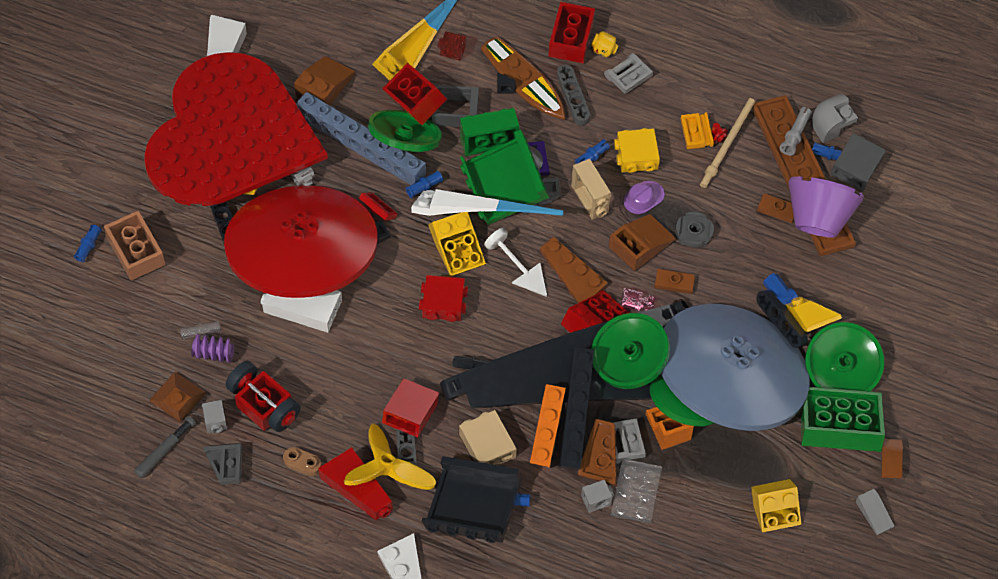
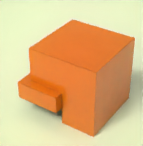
(668, 431)

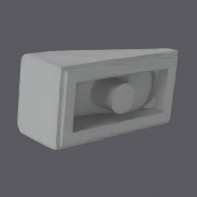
(874, 511)

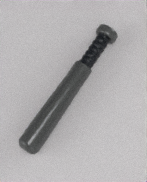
(151, 460)

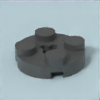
(690, 238)

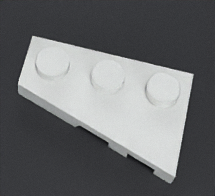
(401, 559)

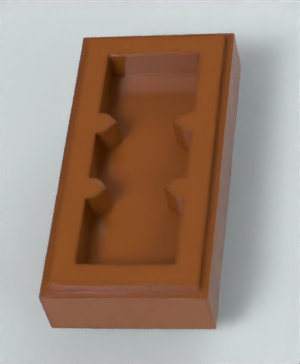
(776, 208)
(674, 281)

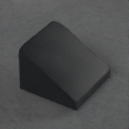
(505, 84)

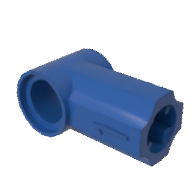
(779, 288)

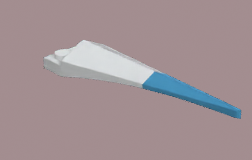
(445, 202)

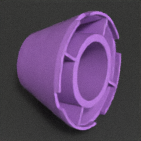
(822, 205)

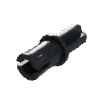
(467, 363)

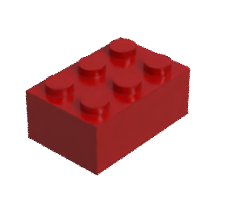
(571, 32)
(414, 93)

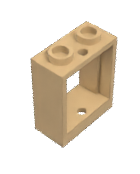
(591, 189)

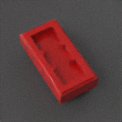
(378, 206)

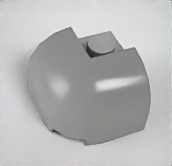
(832, 116)

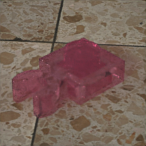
(634, 300)

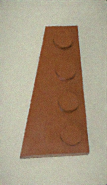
(572, 271)

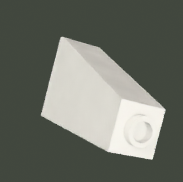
(225, 35)
(313, 312)

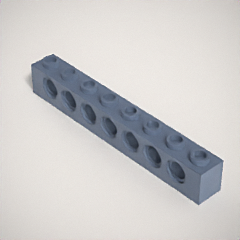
(360, 139)

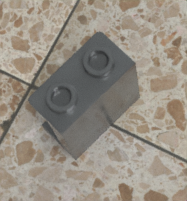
(858, 162)

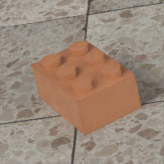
(134, 245)

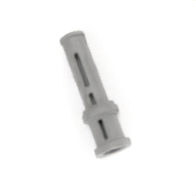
(793, 136)

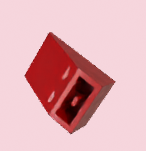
(591, 312)

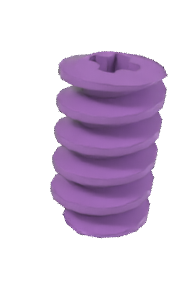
(211, 348)

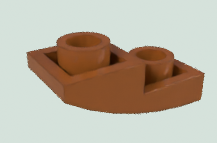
(892, 459)

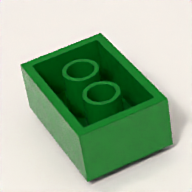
(487, 130)

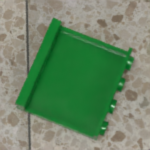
(505, 175)

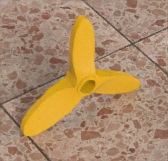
(386, 464)

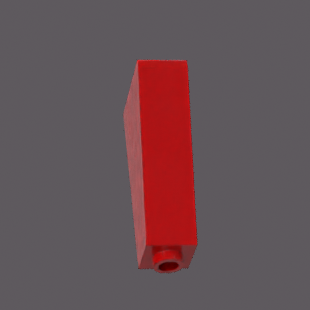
(367, 496)

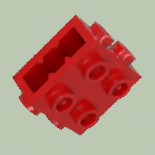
(443, 298)

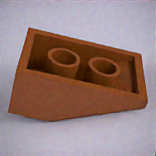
(323, 80)

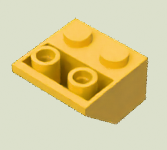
(776, 505)

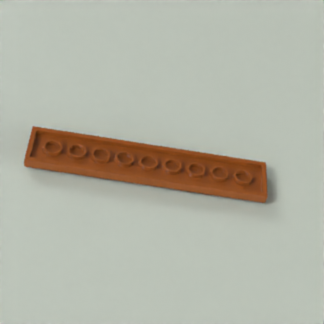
(775, 120)

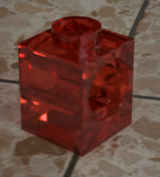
(452, 45)

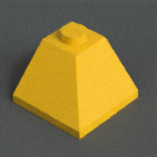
(810, 314)

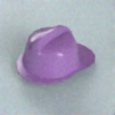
(643, 197)

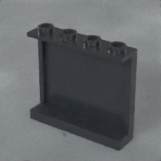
(473, 500)

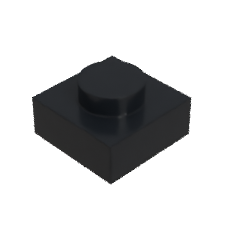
(382, 232)

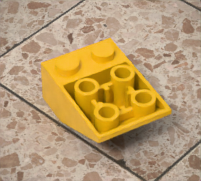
(457, 243)

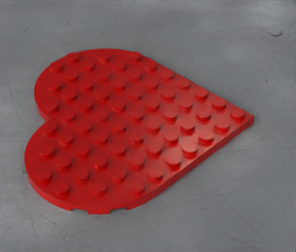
(228, 133)

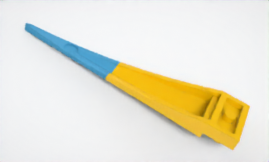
(413, 43)

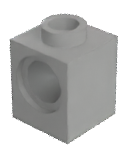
(214, 416)
(597, 496)

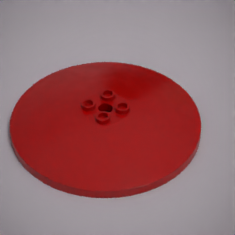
(298, 263)

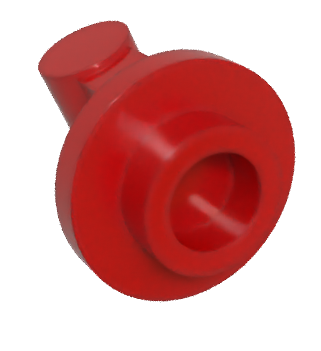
(718, 134)

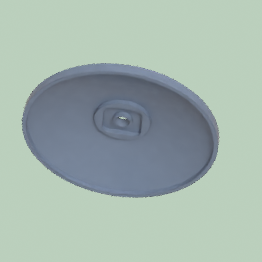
(735, 392)

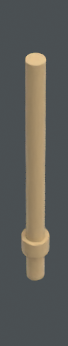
(712, 169)

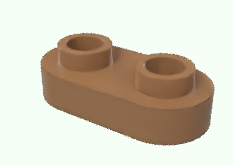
(301, 461)

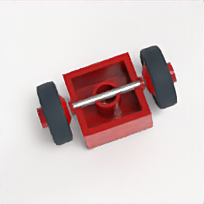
(262, 398)

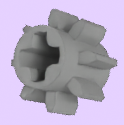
(303, 177)

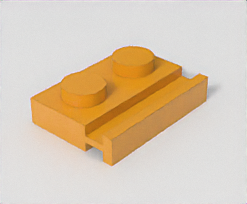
(696, 130)

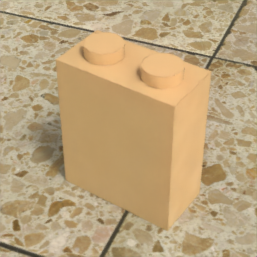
(487, 439)

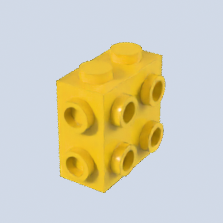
(637, 150)

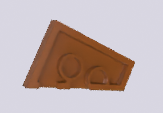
(600, 454)

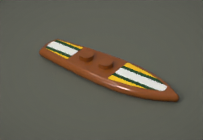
(530, 82)

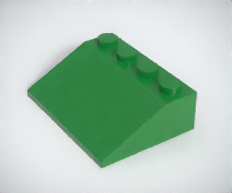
(843, 419)

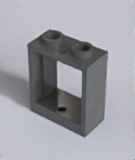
(459, 94)

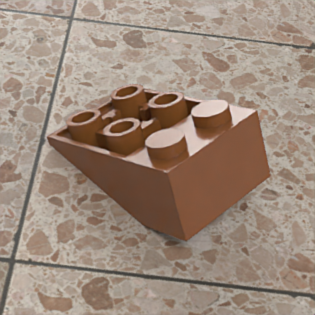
(640, 241)

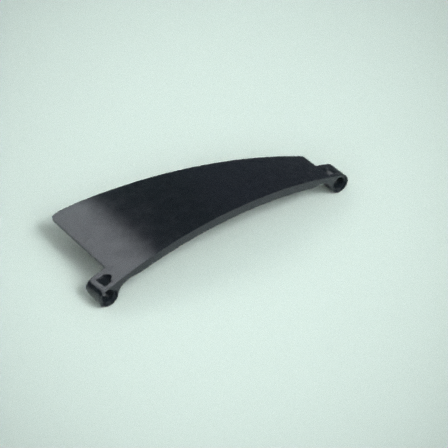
(524, 374)

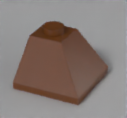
(177, 396)

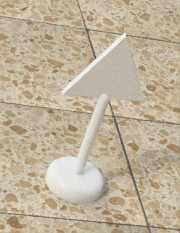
(531, 279)

